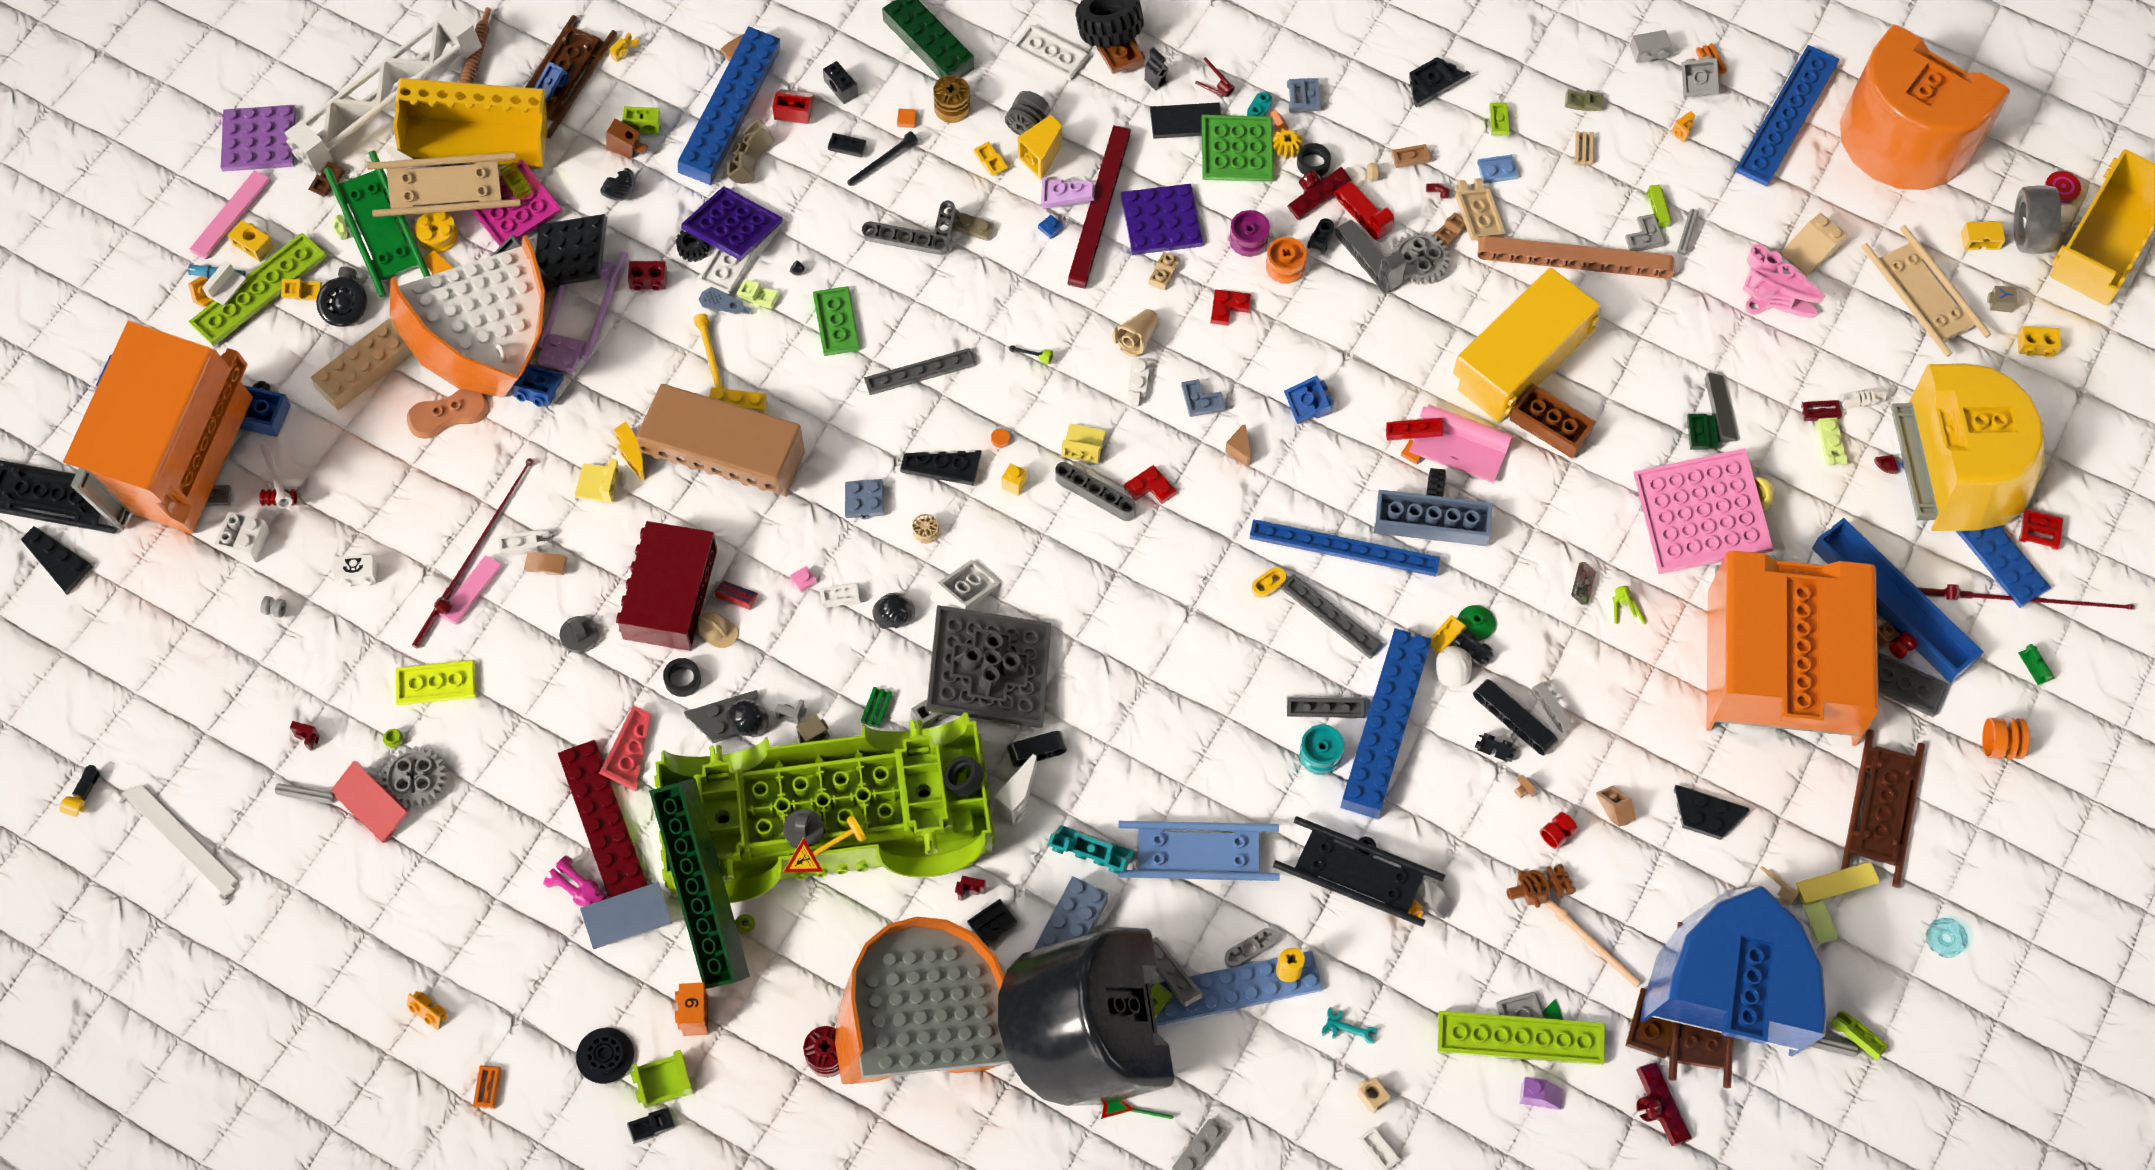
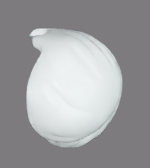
(1453, 666)

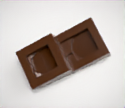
(321, 185)

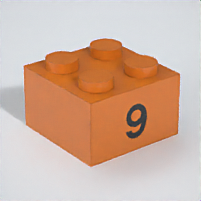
(693, 1009)

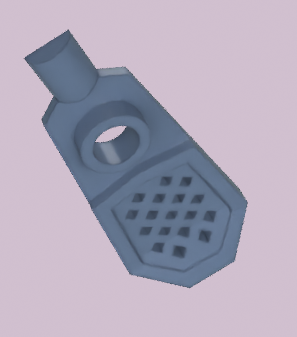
(722, 302)

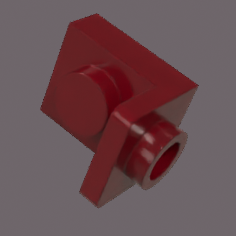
(306, 733)
(971, 885)

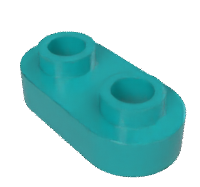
(1260, 105)

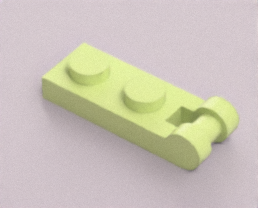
(1831, 441)

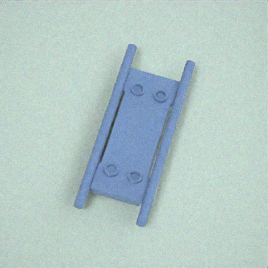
(1198, 854)

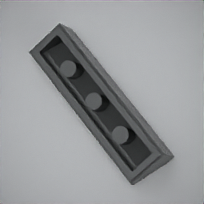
(1720, 407)
(1325, 706)

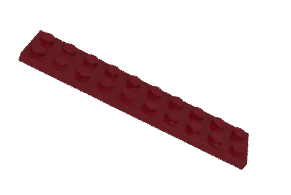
(602, 819)

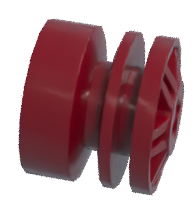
(821, 1063)

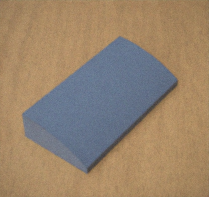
(625, 915)

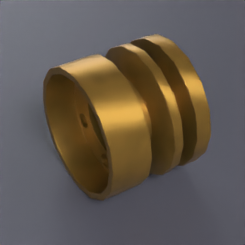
(951, 99)

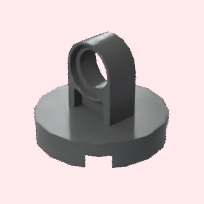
(578, 634)
(803, 824)

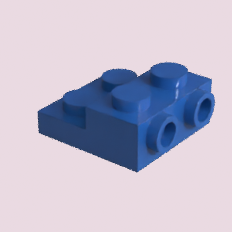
(537, 385)
(1309, 399)

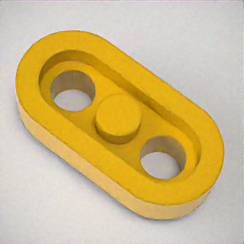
(1268, 583)

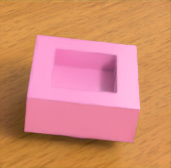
(803, 578)

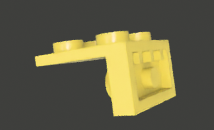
(1083, 443)
(598, 481)

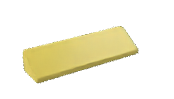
(1836, 882)

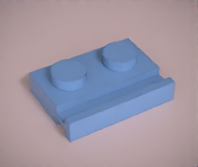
(1497, 169)

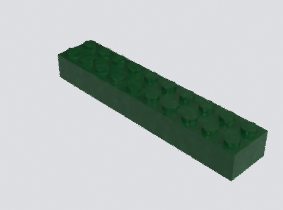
(699, 883)

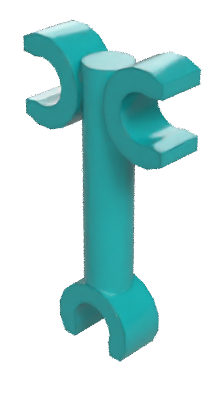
(1334, 1023)

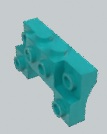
(1088, 846)

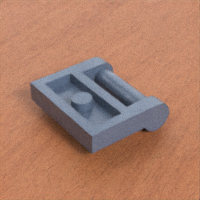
(1309, 94)

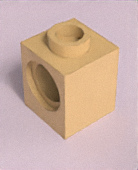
(1377, 1103)

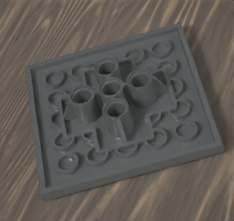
(961, 684)

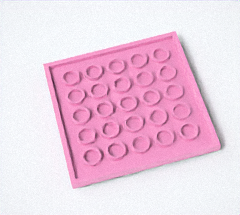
(1702, 510)

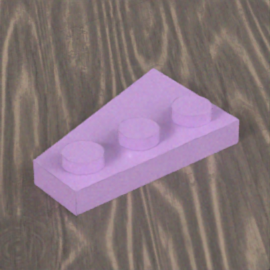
(1061, 193)

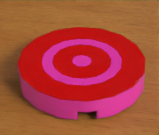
(2066, 184)

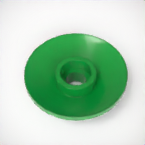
(1481, 629)

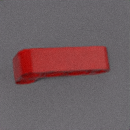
(1375, 222)

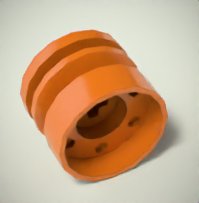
(2005, 738)

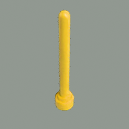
(701, 322)

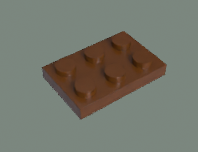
(1648, 1036)

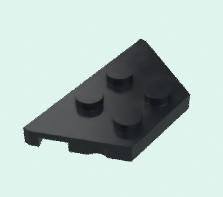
(1434, 79)
(1707, 813)

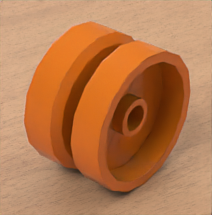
(1286, 260)

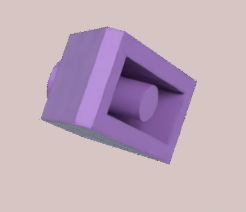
(1540, 1093)

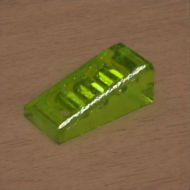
(518, 183)

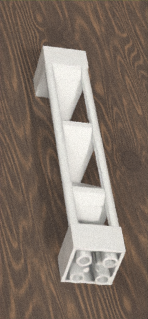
(447, 28)

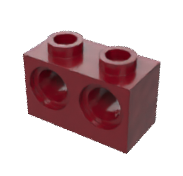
(647, 271)

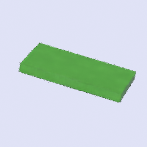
(836, 321)

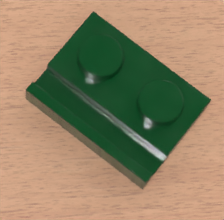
(1702, 432)

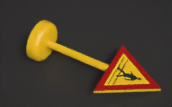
(804, 859)

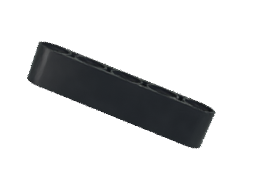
(1515, 717)

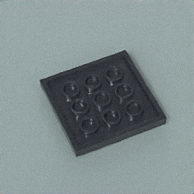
(572, 249)

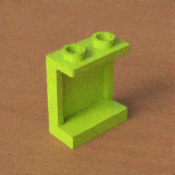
(661, 1080)

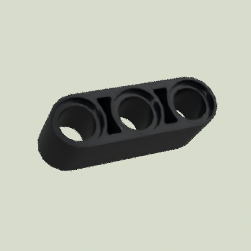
(1043, 746)

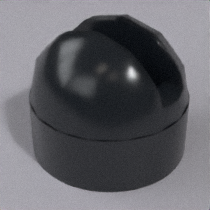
(797, 268)

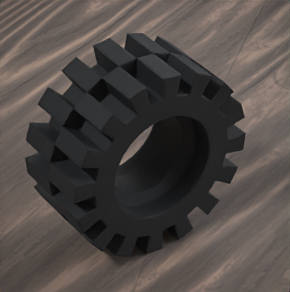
(691, 253)
(1436, 482)

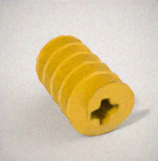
(1290, 965)

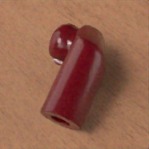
(1437, 187)

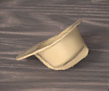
(716, 630)

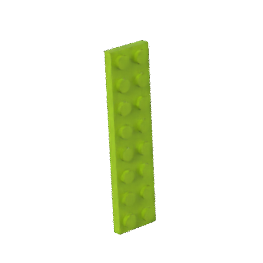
(260, 289)
(1521, 1037)

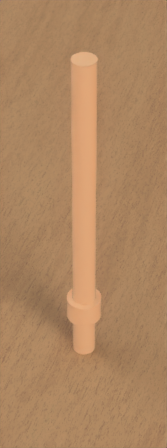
(1562, 915)

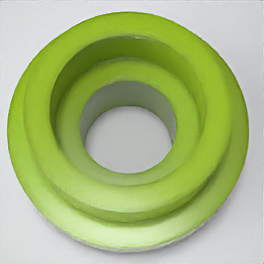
(748, 928)

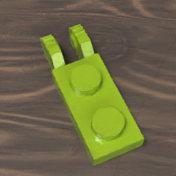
(1859, 1034)

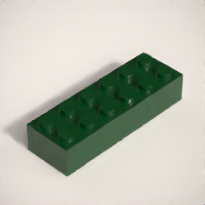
(928, 38)

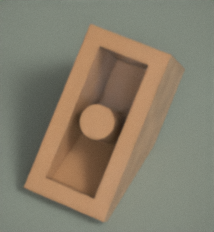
(1616, 806)

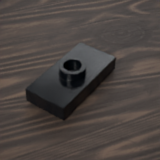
(847, 145)

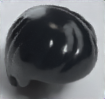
(619, 187)
(893, 611)
(748, 718)

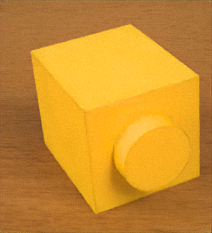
(1014, 479)

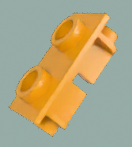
(419, 1004)

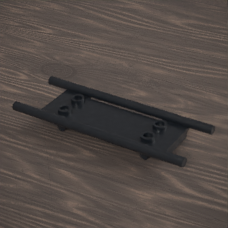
(48, 492)
(1359, 874)

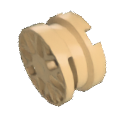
(925, 529)

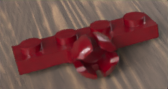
(1317, 190)
(1661, 1105)

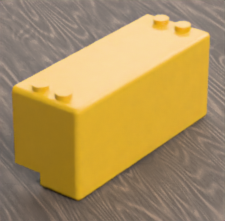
(470, 119)
(2110, 231)
(1525, 343)

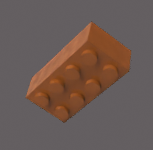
(1552, 421)

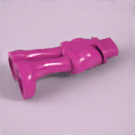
(584, 895)

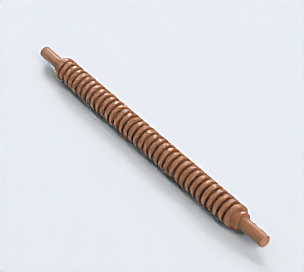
(472, 63)

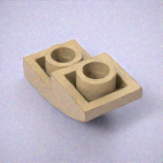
(1164, 270)

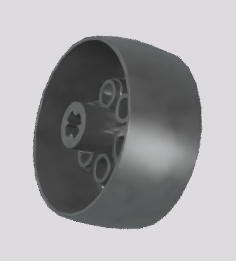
(2037, 219)

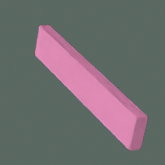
(229, 214)

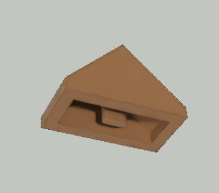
(1238, 446)

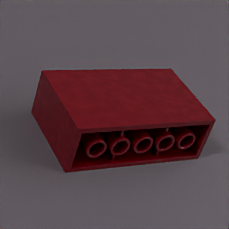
(667, 585)

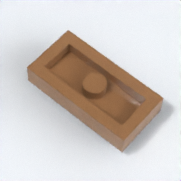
(1411, 156)

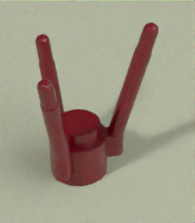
(1224, 86)

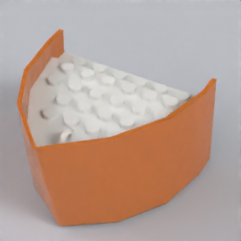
(474, 320)

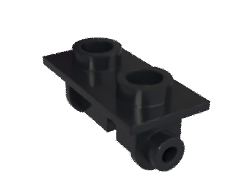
(1481, 652)
(1488, 744)

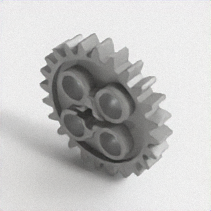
(1422, 257)
(433, 776)

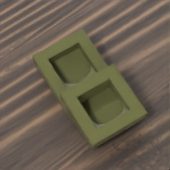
(1586, 102)

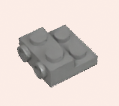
(1700, 77)

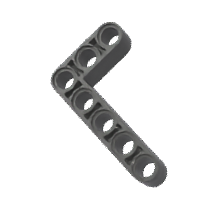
(916, 235)
(1385, 271)

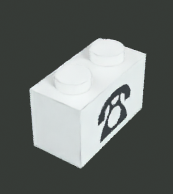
(355, 570)

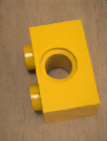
(251, 240)

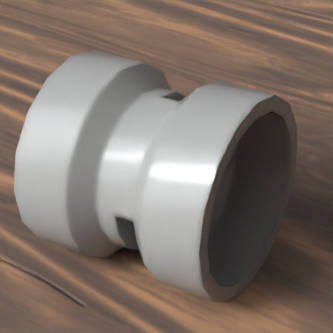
(272, 606)

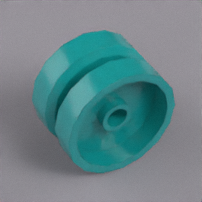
(1321, 749)

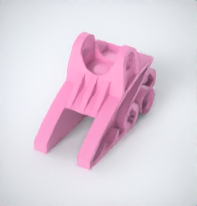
(1778, 290)

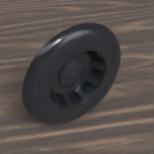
(341, 302)
(604, 1054)

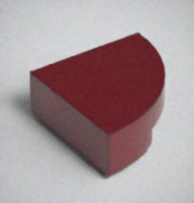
(1887, 464)

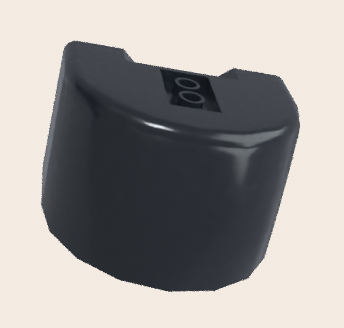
(1084, 1019)

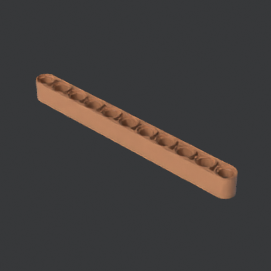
(1575, 257)

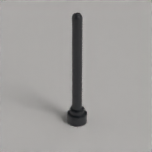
(909, 140)

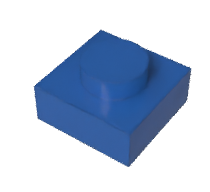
(1050, 226)

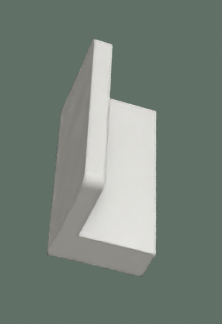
(224, 284)

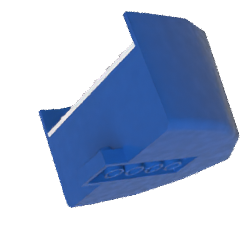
(1741, 973)

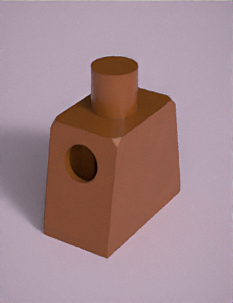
(624, 139)

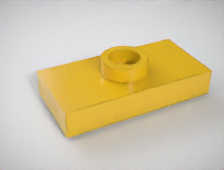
(1446, 634)

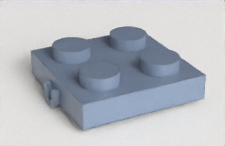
(864, 498)

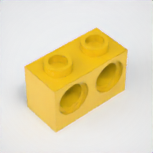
(2039, 341)

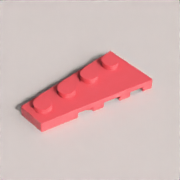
(626, 753)

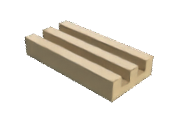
(1584, 136)

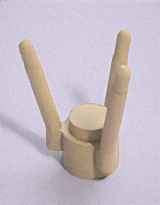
(1786, 892)

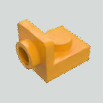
(1683, 125)
(197, 292)

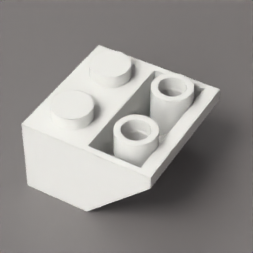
(242, 536)

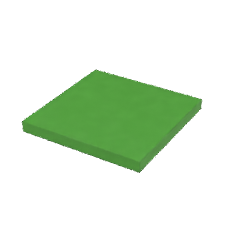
(1237, 148)

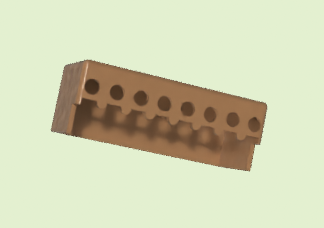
(722, 438)

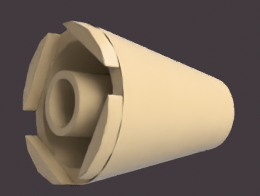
(1135, 332)

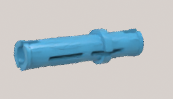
(207, 270)

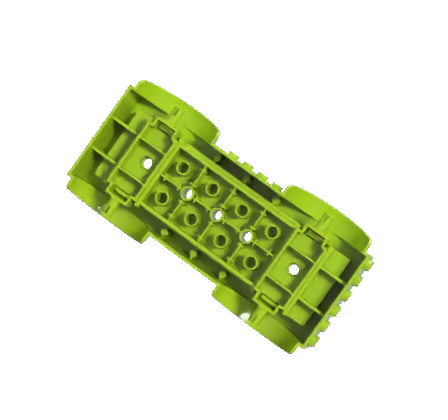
(886, 767)

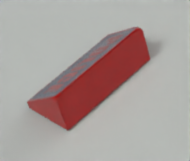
(736, 594)

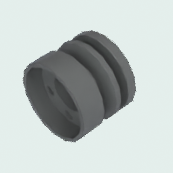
(1026, 112)

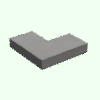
(1649, 235)

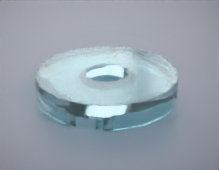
(1954, 930)

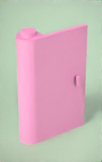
(1464, 444)

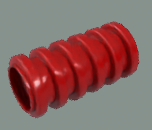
(268, 497)

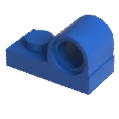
(551, 78)

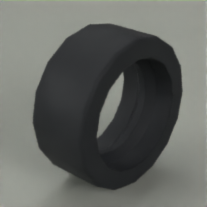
(1317, 149)
(682, 691)
(973, 781)

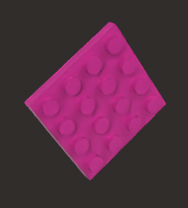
(521, 220)

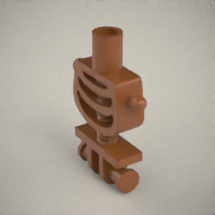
(1535, 881)

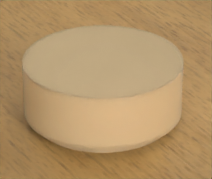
(1372, 171)

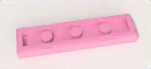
(472, 588)

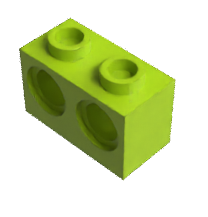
(643, 119)

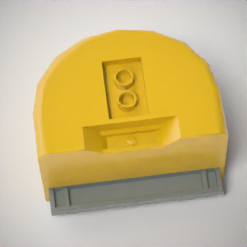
(1969, 447)

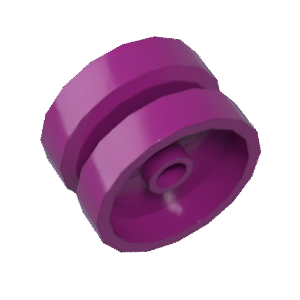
(1249, 233)

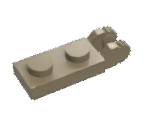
(972, 225)

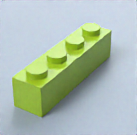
(1658, 205)

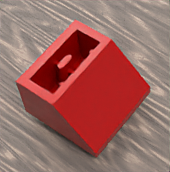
(793, 106)

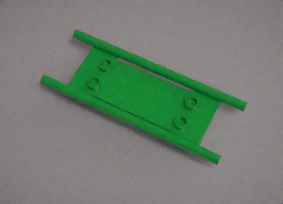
(381, 234)

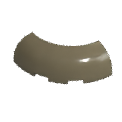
(748, 151)

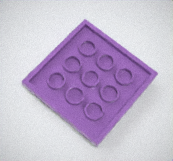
(257, 138)

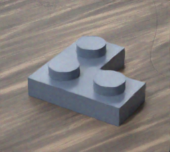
(1201, 404)

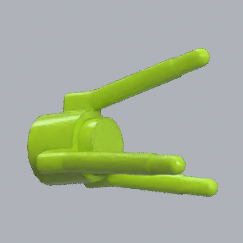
(1625, 597)

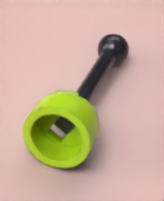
(1044, 355)

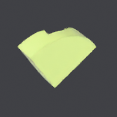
(340, 227)

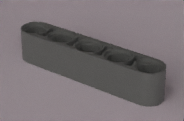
(1099, 499)

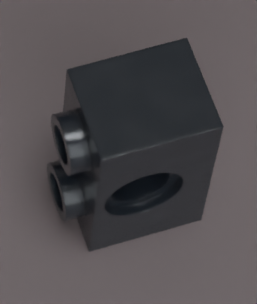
(840, 82)

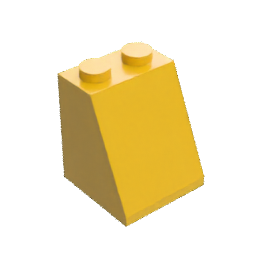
(1040, 145)

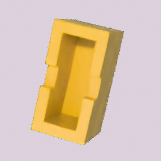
(1983, 234)

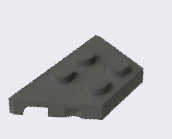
(712, 717)

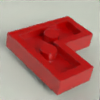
(1228, 301)
(1152, 481)

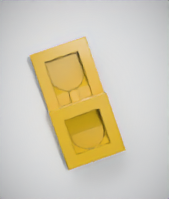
(990, 159)
(300, 289)

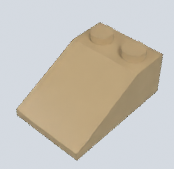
(1814, 244)

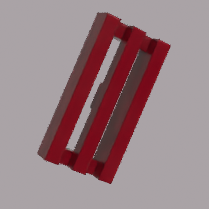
(1815, 414)

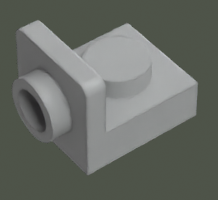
(789, 713)

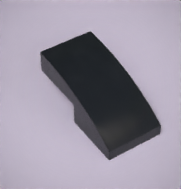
(651, 1125)

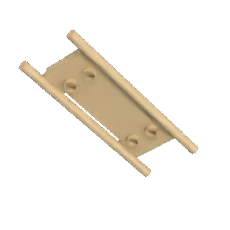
(443, 184)
(1923, 292)

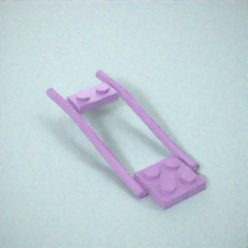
(565, 352)

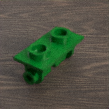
(2036, 664)

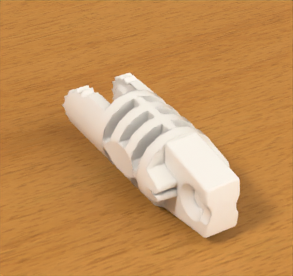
(1862, 397)

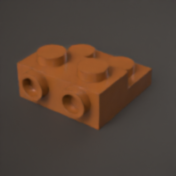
(1123, 57)

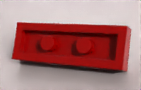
(1414, 429)

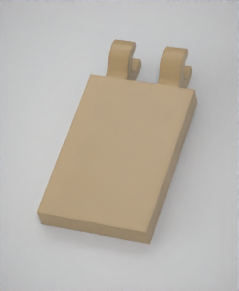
(1478, 210)

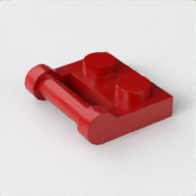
(2042, 524)

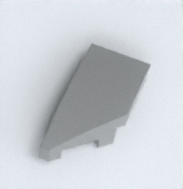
(1437, 899)

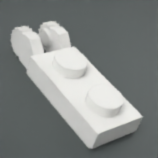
(524, 542)

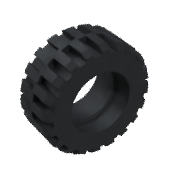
(1109, 21)

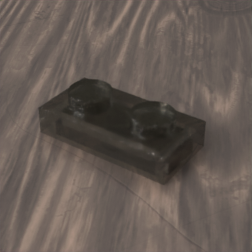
(1583, 583)

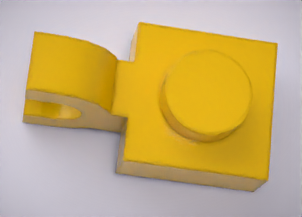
(620, 48)

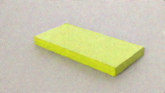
(435, 682)

